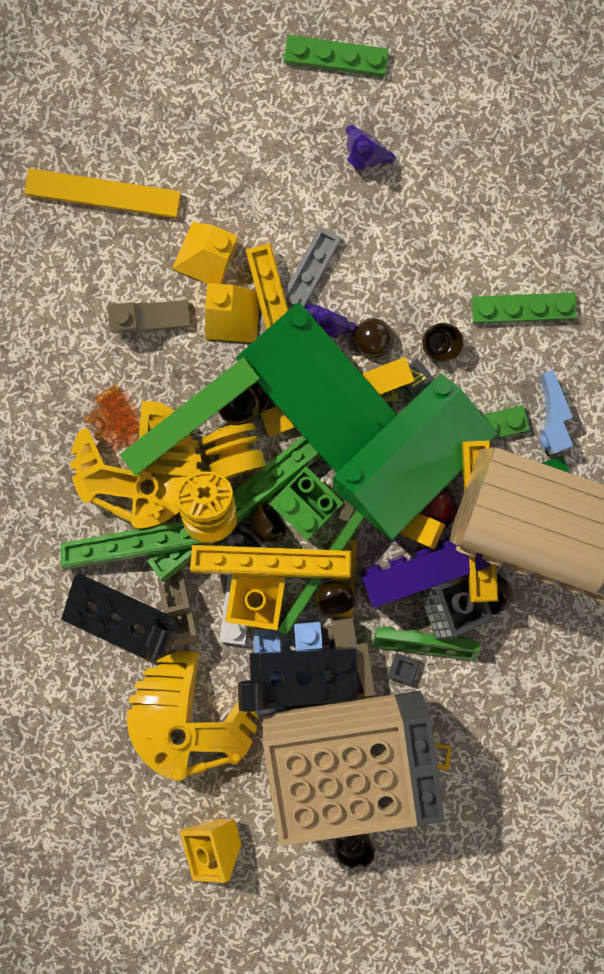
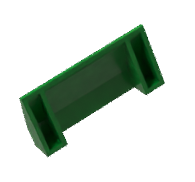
(317, 387)
(412, 457)

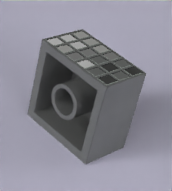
(451, 610)

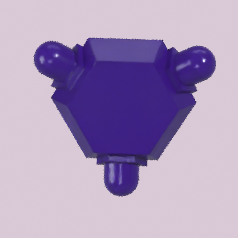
(366, 149)
(331, 322)

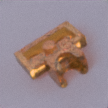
(114, 415)

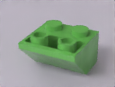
(306, 503)

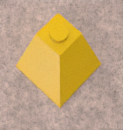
(206, 253)
(231, 313)
(255, 601)
(211, 850)

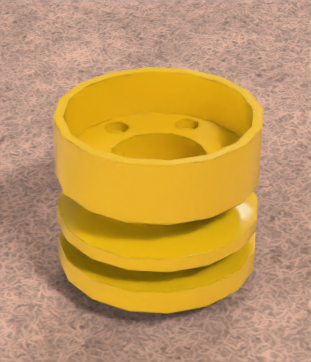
(233, 450)
(207, 506)

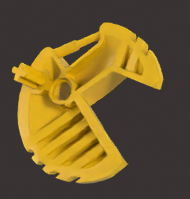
(166, 473)
(165, 705)

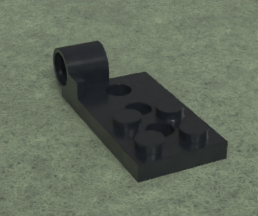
(158, 626)
(262, 694)

